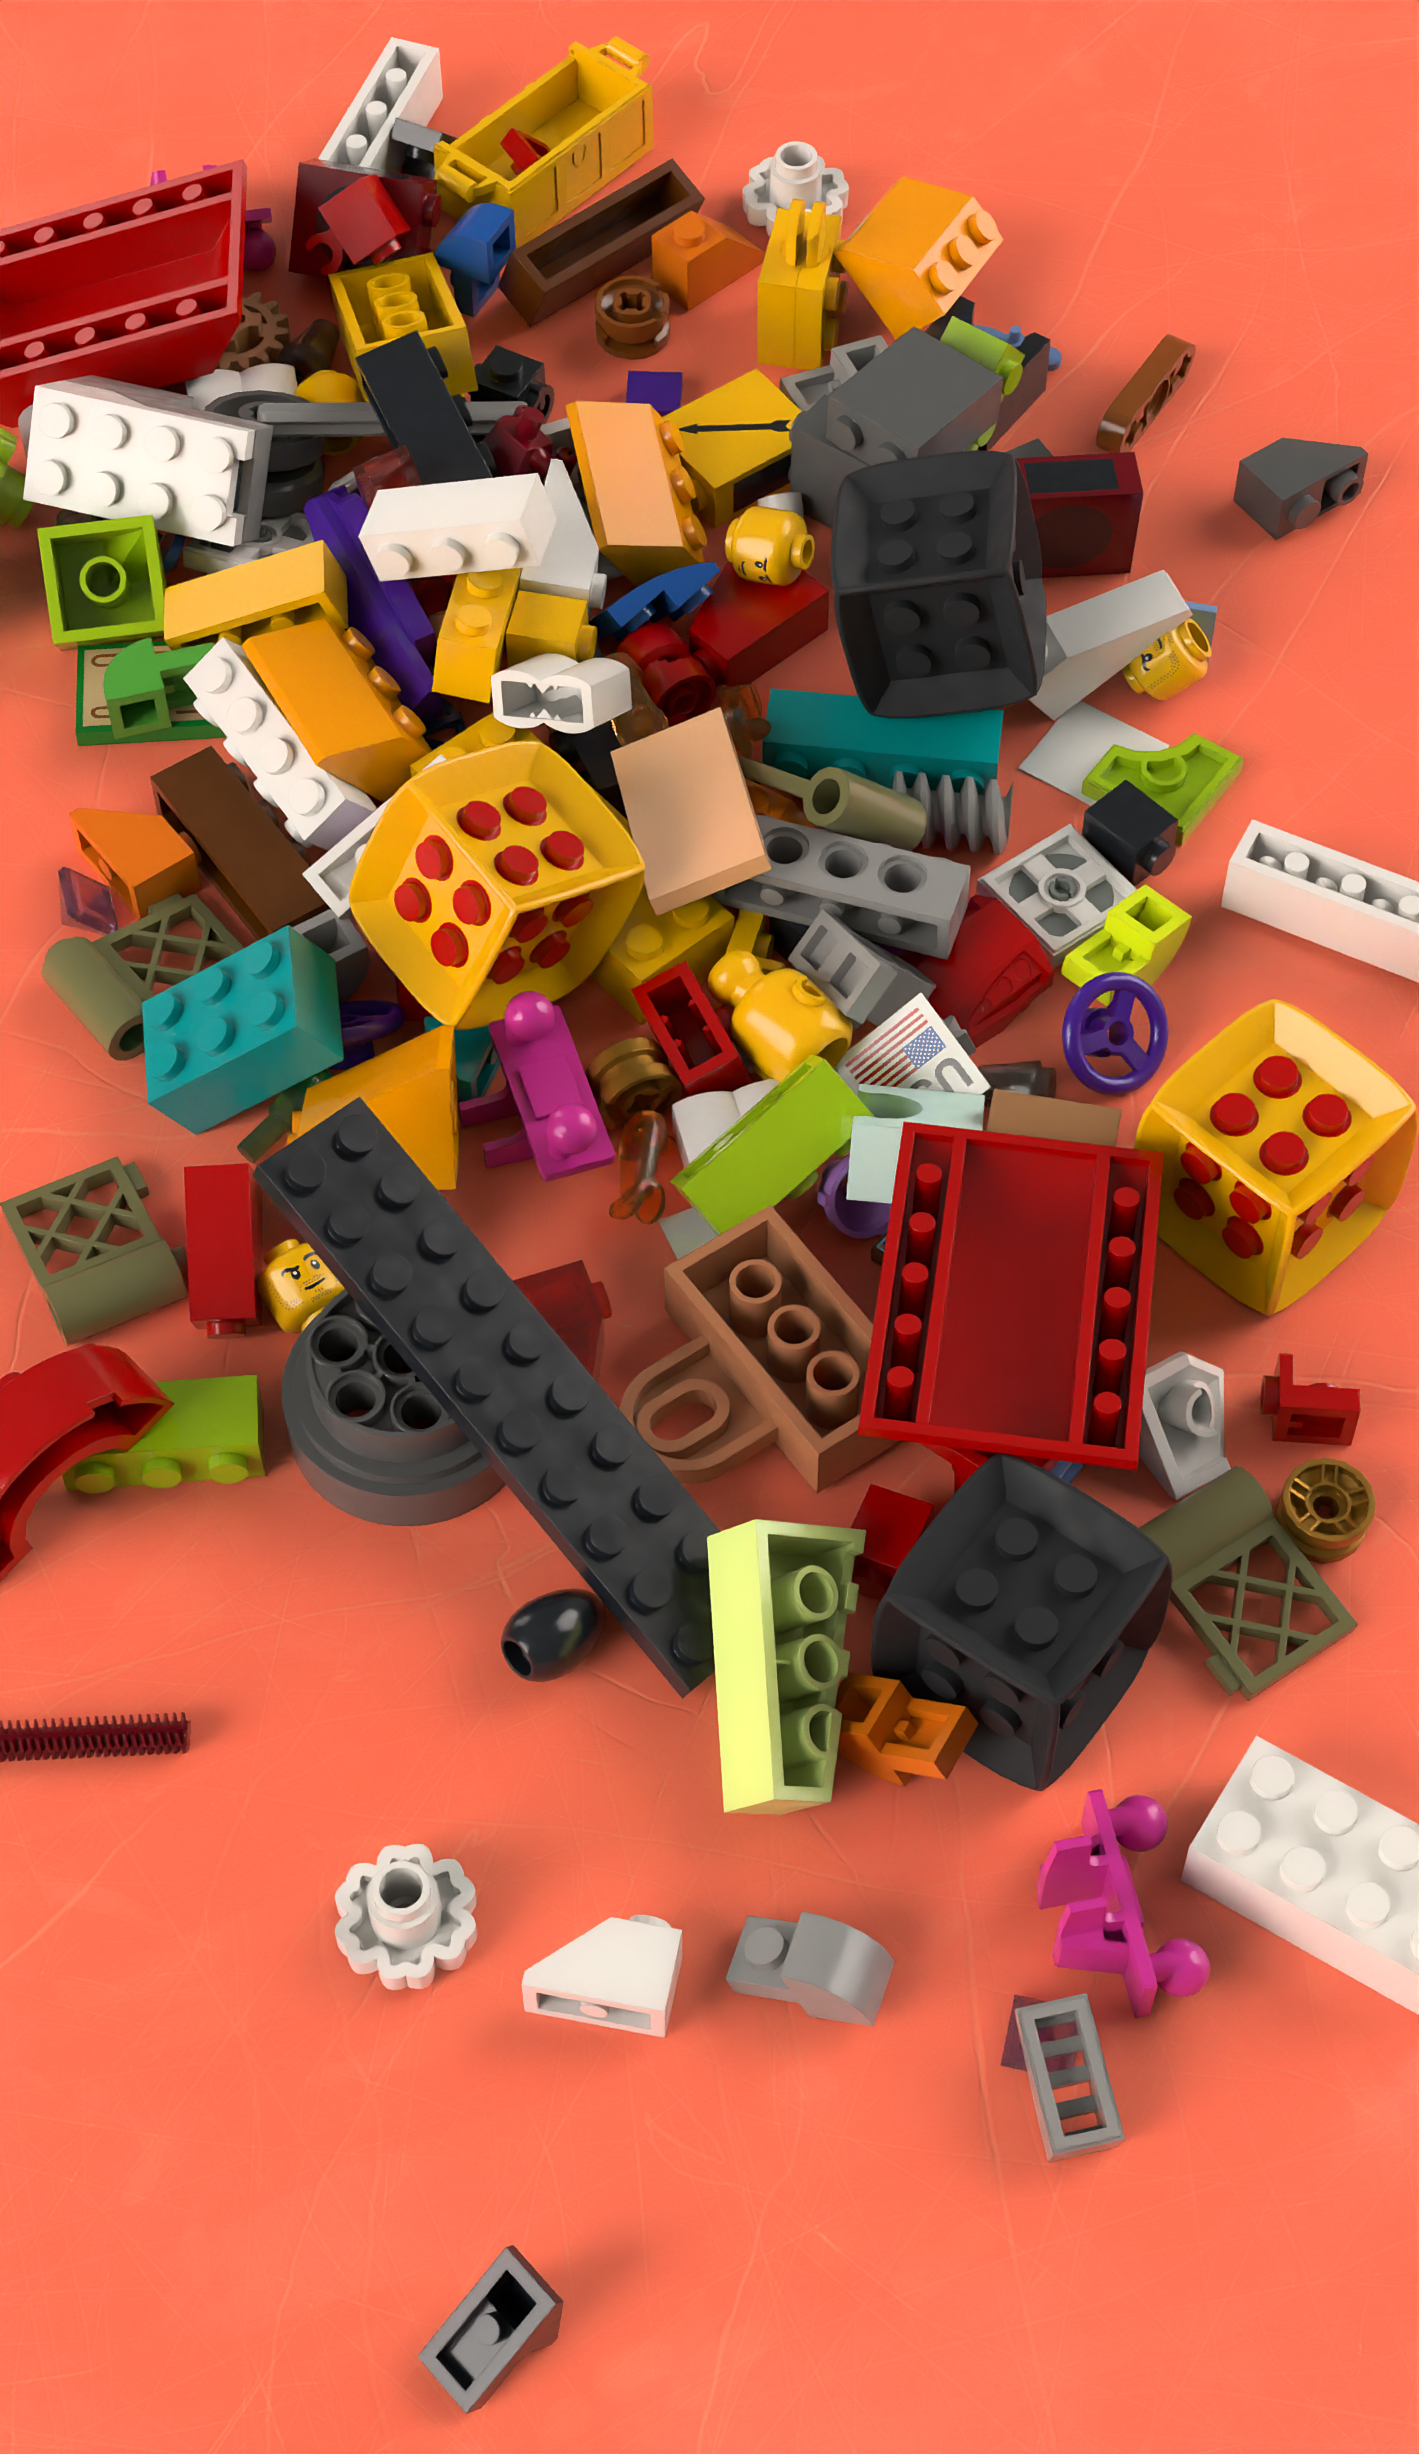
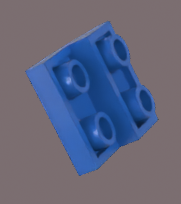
(664, 595)

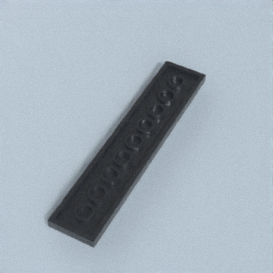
(505, 1381)

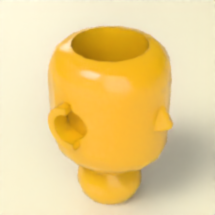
(778, 1015)

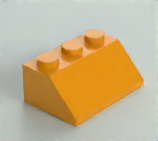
(918, 252)
(636, 488)
(341, 704)

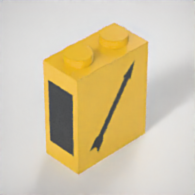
(736, 445)

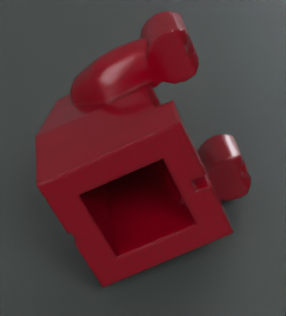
(522, 447)

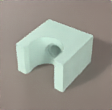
(878, 1138)

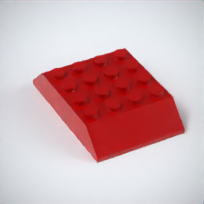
(124, 287)
(1015, 1296)

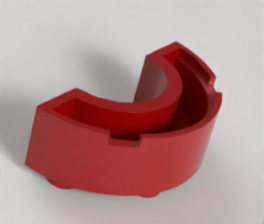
(59, 1416)

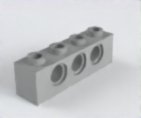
(870, 886)

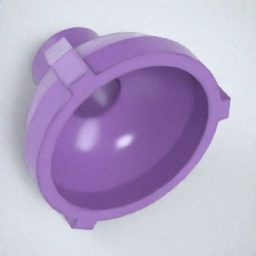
(851, 1217)

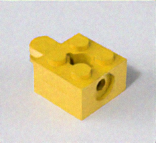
(800, 288)

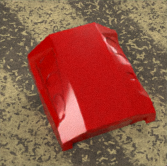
(989, 972)

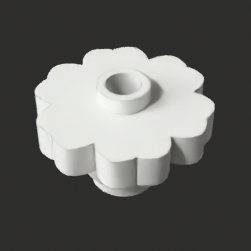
(791, 174)
(406, 1916)

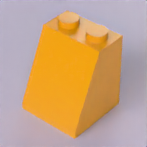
(411, 1095)

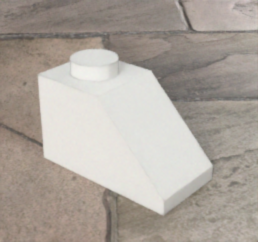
(611, 1976)

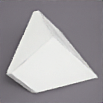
(1183, 1423)

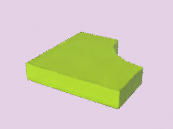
(1180, 778)

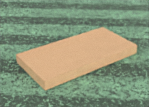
(690, 811)

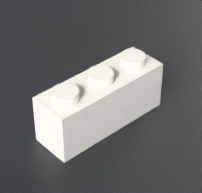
(458, 527)

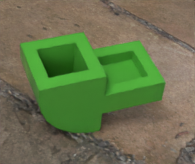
(146, 685)

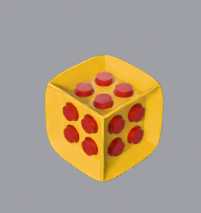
(494, 882)
(1276, 1154)

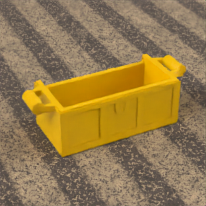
(586, 113)

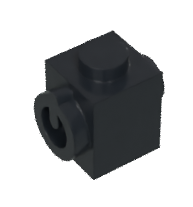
(513, 377)

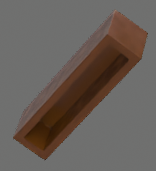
(596, 243)
(238, 842)

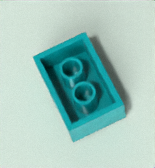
(242, 1030)

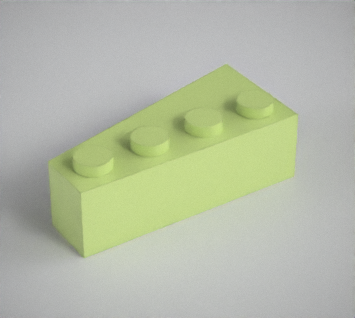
(779, 1658)

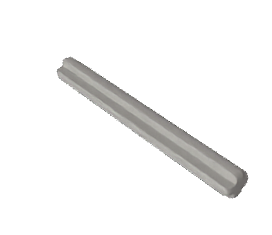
(358, 418)

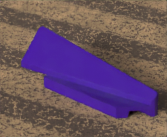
(379, 609)

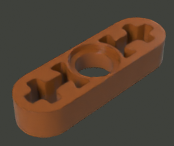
(1145, 395)

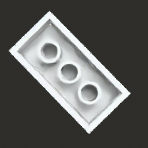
(1315, 1868)

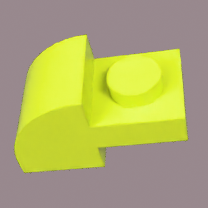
(1136, 939)

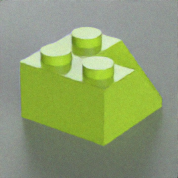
(103, 581)

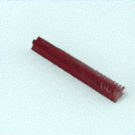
(94, 1738)

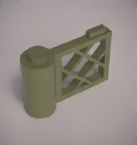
(849, 804)
(109, 992)
(108, 1280)
(1213, 1533)

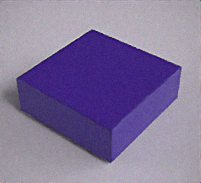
(658, 389)

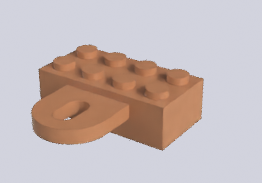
(768, 1351)

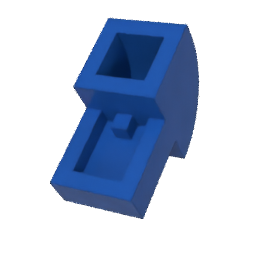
(477, 253)

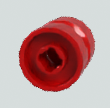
(669, 671)

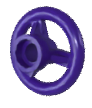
(363, 1023)
(1087, 1032)

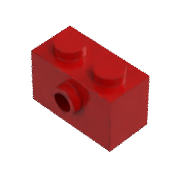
(691, 1032)

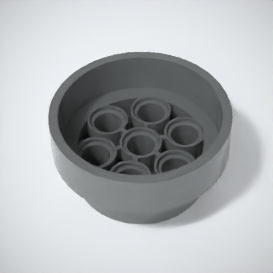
(375, 1461)

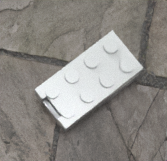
(147, 452)

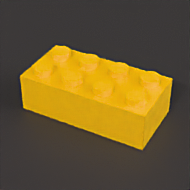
(397, 299)

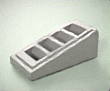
(1101, 2101)

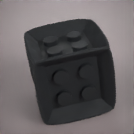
(939, 584)
(1025, 1614)

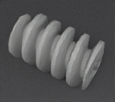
(961, 812)

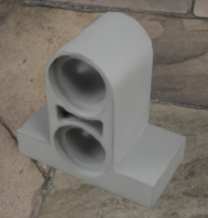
(855, 972)

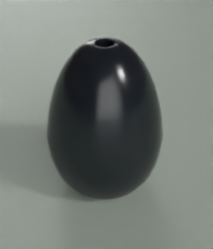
(553, 1633)

